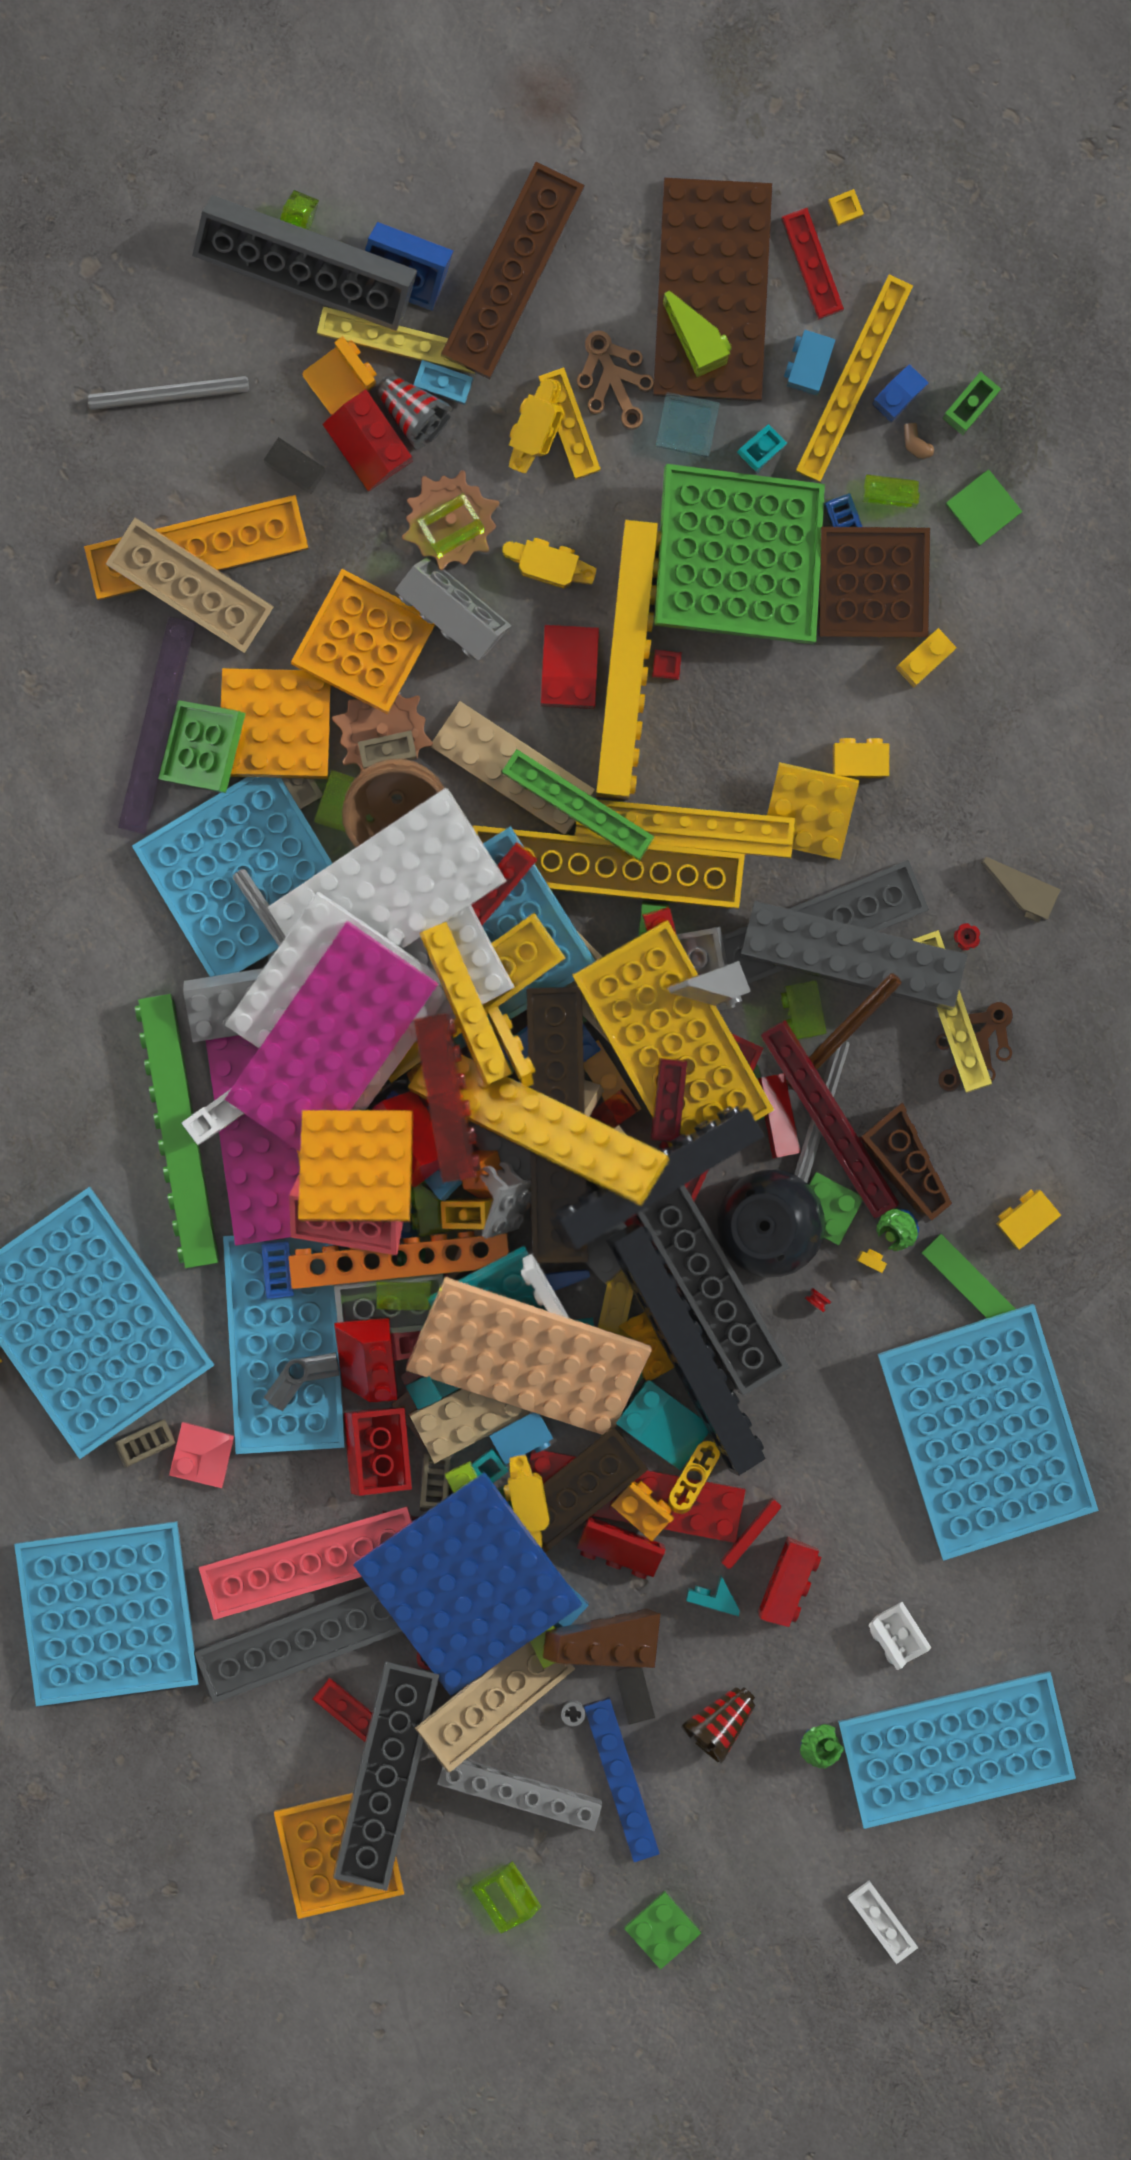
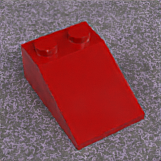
(569, 667)

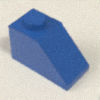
(899, 393)

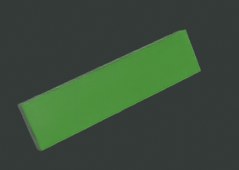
(966, 1278)

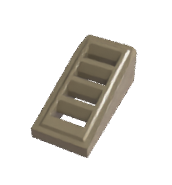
(123, 1454)
(426, 1506)

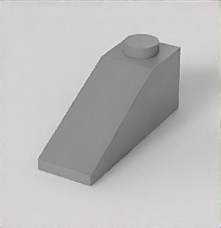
(716, 986)

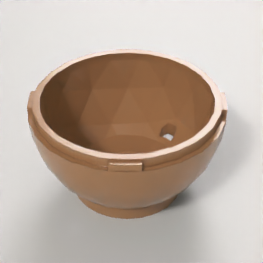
(373, 792)

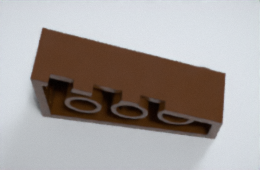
(906, 1163)
(613, 1641)

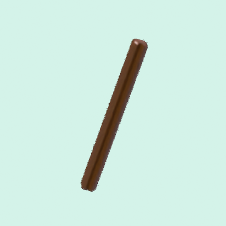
(854, 1021)

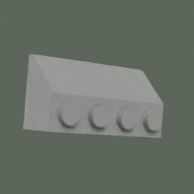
(452, 608)

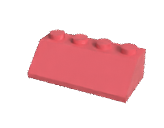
(363, 1235)

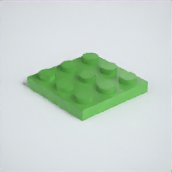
(202, 746)

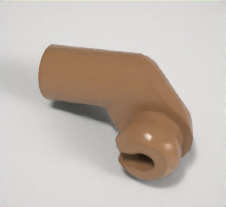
(916, 445)

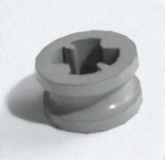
(566, 1718)

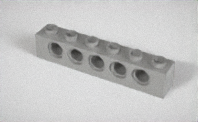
(523, 1793)

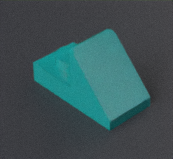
(761, 448)
(428, 1391)
(721, 1601)

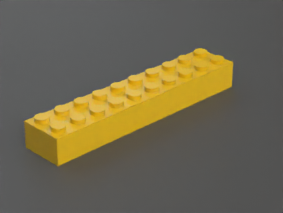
(627, 659)
(661, 874)

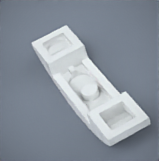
(211, 1119)

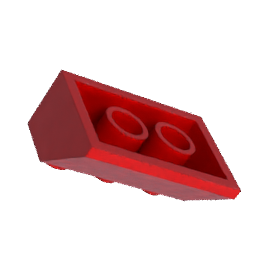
(367, 440)
(424, 1149)
(367, 1359)
(377, 1451)
(620, 1548)
(789, 1582)

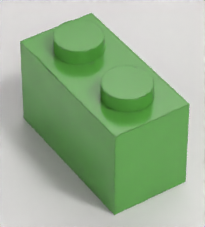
(971, 403)

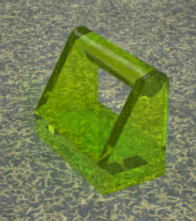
(460, 536)
(516, 1892)

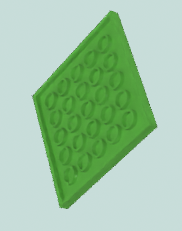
(739, 554)

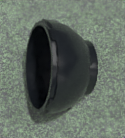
(793, 1217)

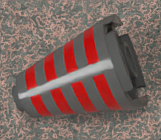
(414, 410)

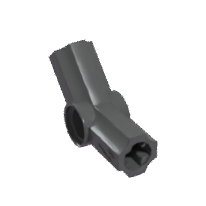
(286, 1385)

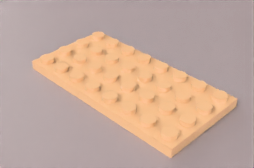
(527, 1357)

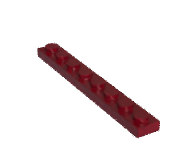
(829, 1119)

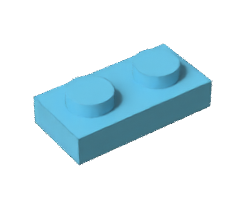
(443, 382)

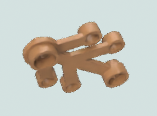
(612, 376)

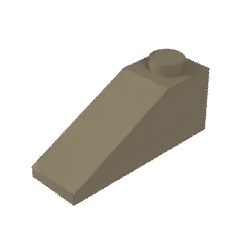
(1026, 892)

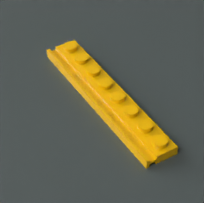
(707, 829)

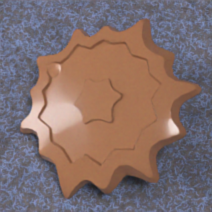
(438, 493)
(366, 722)

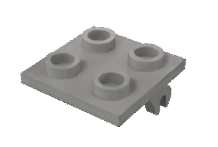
(509, 1200)

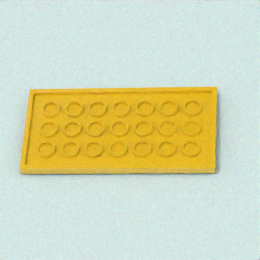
(650, 1023)

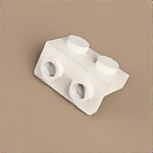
(898, 1635)

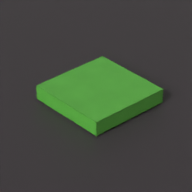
(983, 507)

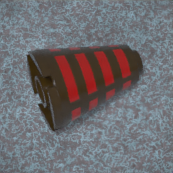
(720, 1723)

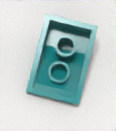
(663, 1424)

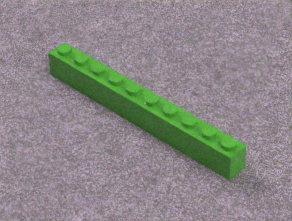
(182, 1154)

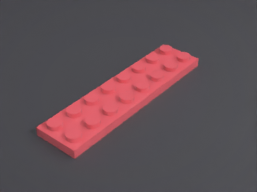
(296, 1564)

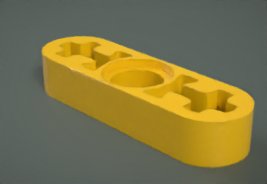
(696, 1457)

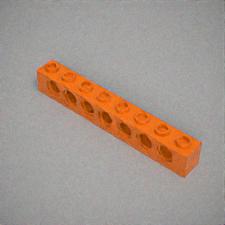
(303, 1275)

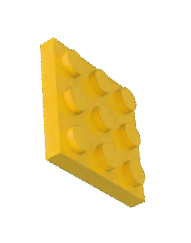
(819, 804)

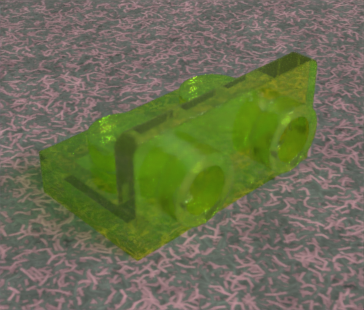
(891, 491)
(804, 1009)

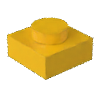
(846, 207)
(872, 1260)

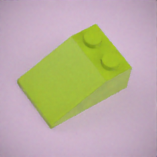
(699, 338)

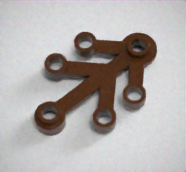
(982, 1039)

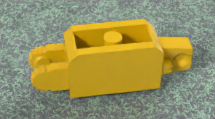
(536, 425)
(548, 564)
(527, 1496)

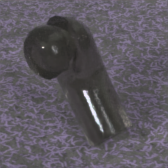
(400, 1083)

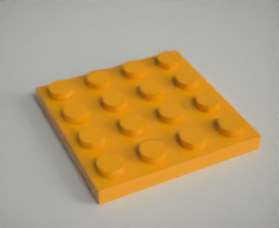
(363, 641)
(283, 722)
(355, 1166)
(310, 1847)

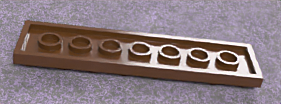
(512, 270)

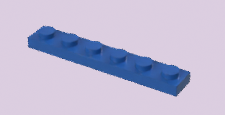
(621, 1779)

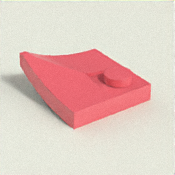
(201, 1455)

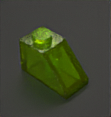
(300, 210)
(403, 1295)

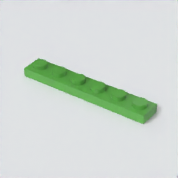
(577, 804)

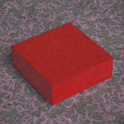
(666, 664)

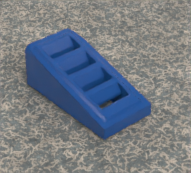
(840, 501)
(565, 1278)
(277, 1293)

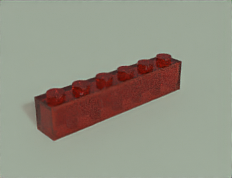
(446, 1098)

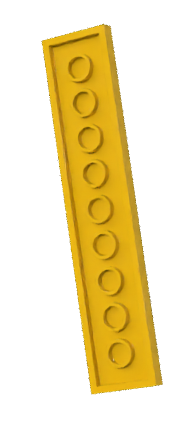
(558, 1133)

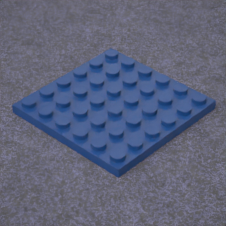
(467, 1583)

